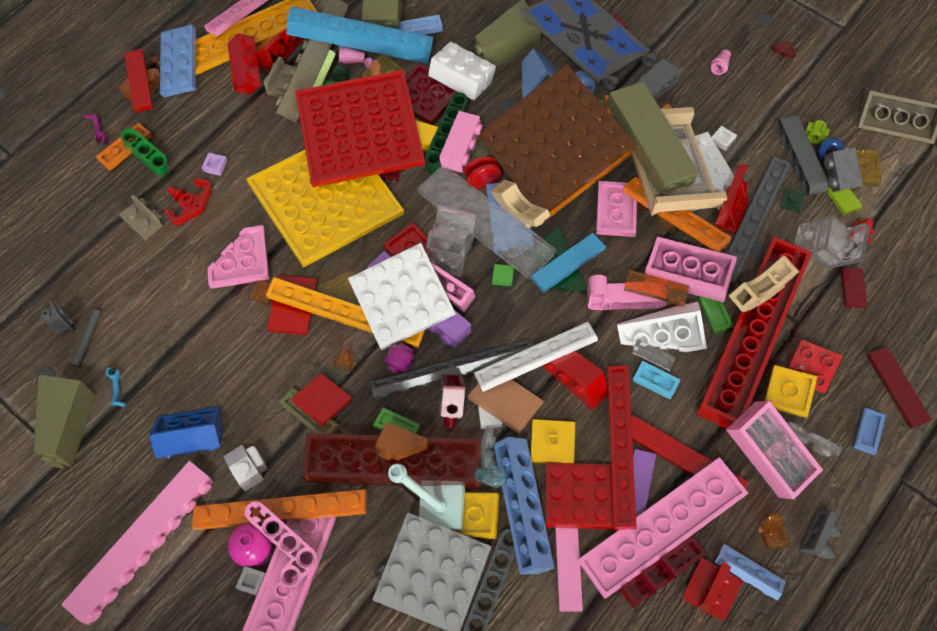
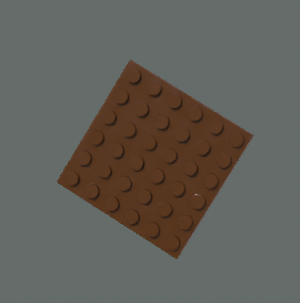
(555, 140)

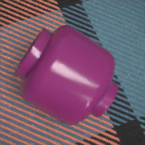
(399, 358)

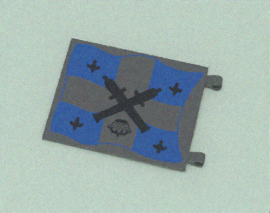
(589, 37)

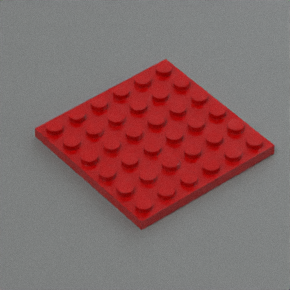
(359, 128)

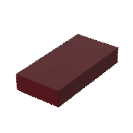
(853, 287)

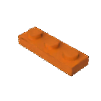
(117, 152)

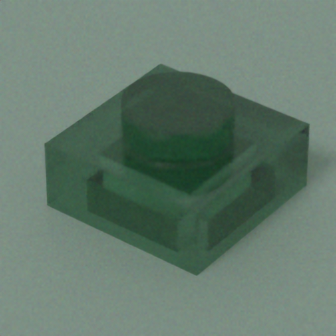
(792, 200)

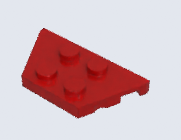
(736, 203)

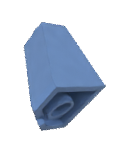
(535, 70)

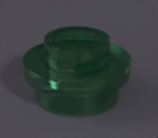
(338, 71)

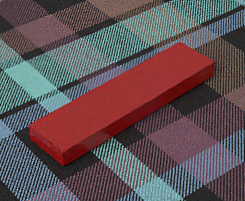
(138, 80)

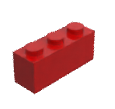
(244, 64)

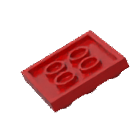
(579, 496)

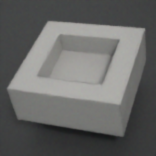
(250, 580)

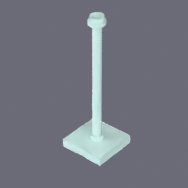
(437, 503)

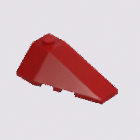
(276, 46)

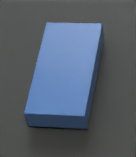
(869, 431)

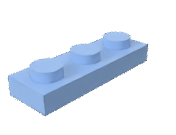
(751, 572)

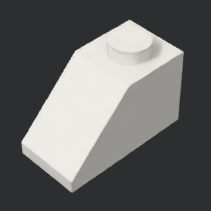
(243, 468)

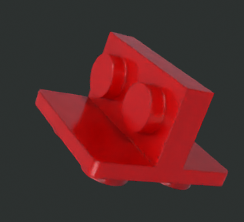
(815, 361)
(712, 589)

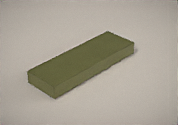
(286, 402)

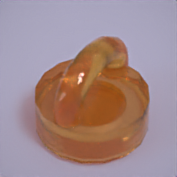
(345, 360)

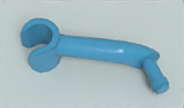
(115, 382)

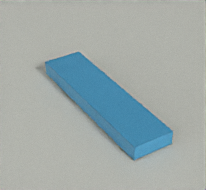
(568, 262)

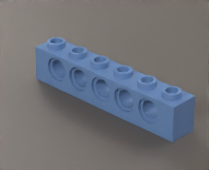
(524, 507)

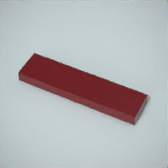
(899, 388)

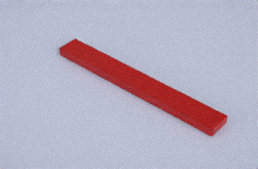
(621, 448)

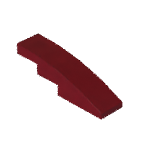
(662, 571)

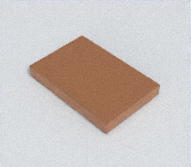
(508, 403)

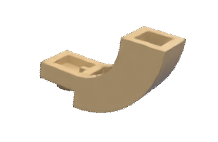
(517, 205)
(765, 286)

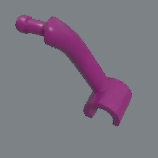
(99, 134)

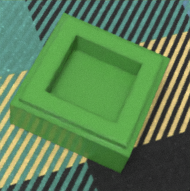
(503, 275)

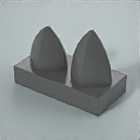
(821, 528)

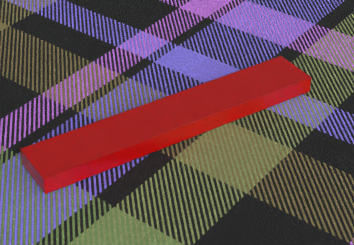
(670, 449)

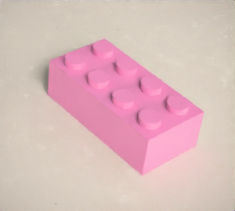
(702, 269)

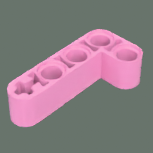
(613, 297)
(278, 539)

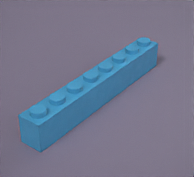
(359, 35)

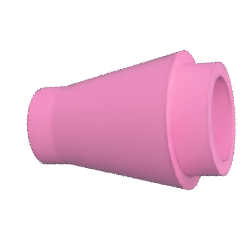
(350, 56)
(721, 62)

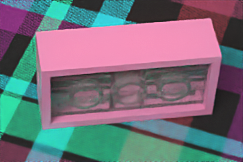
(774, 449)

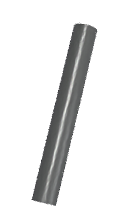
(86, 338)

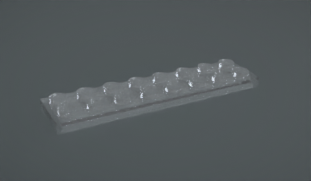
(494, 225)

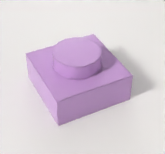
(214, 164)

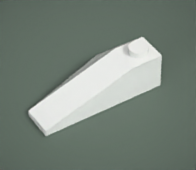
(671, 328)

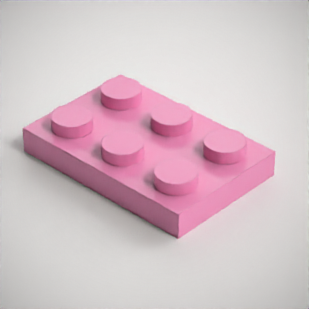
(615, 210)

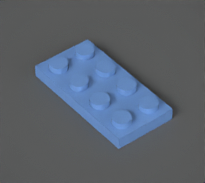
(178, 61)

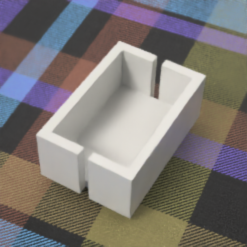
(461, 70)

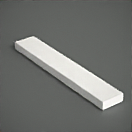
(535, 356)

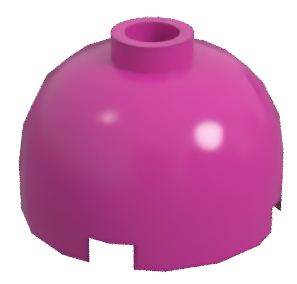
(249, 546)

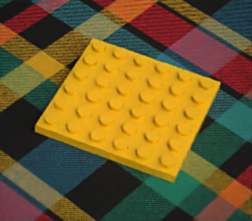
(323, 216)

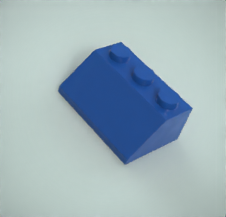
(187, 432)

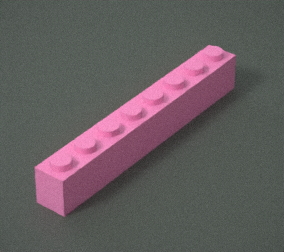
(137, 544)

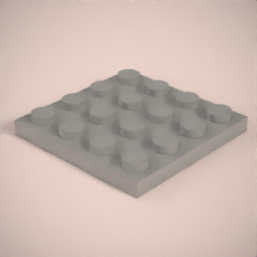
(432, 573)

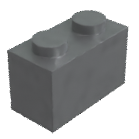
(843, 170)

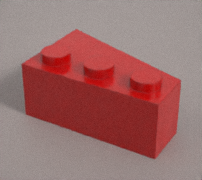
(580, 377)

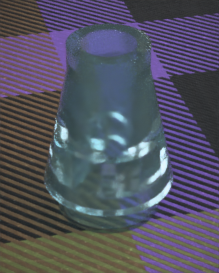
(491, 476)

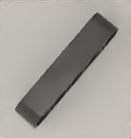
(801, 155)

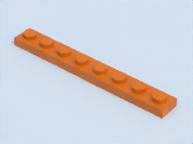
(285, 508)

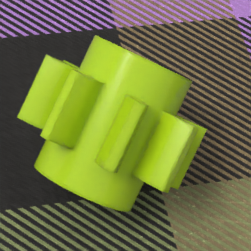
(817, 131)

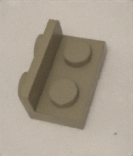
(277, 78)
(141, 219)

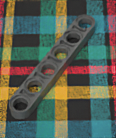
(486, 592)

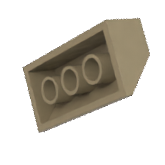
(898, 115)

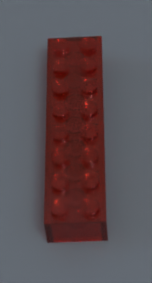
(357, 462)

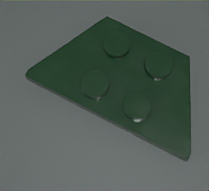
(574, 280)

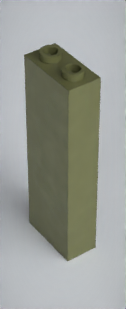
(654, 138)

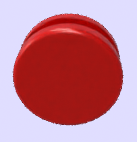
(482, 172)

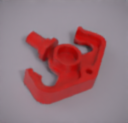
(190, 203)

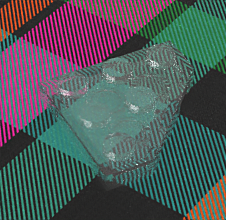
(820, 445)

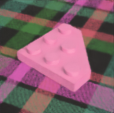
(242, 260)

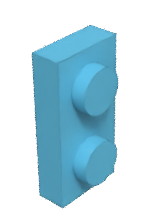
(656, 380)

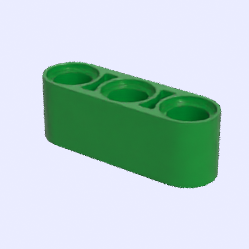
(140, 144)

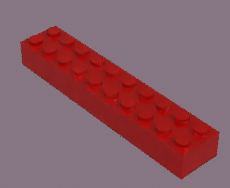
(751, 343)

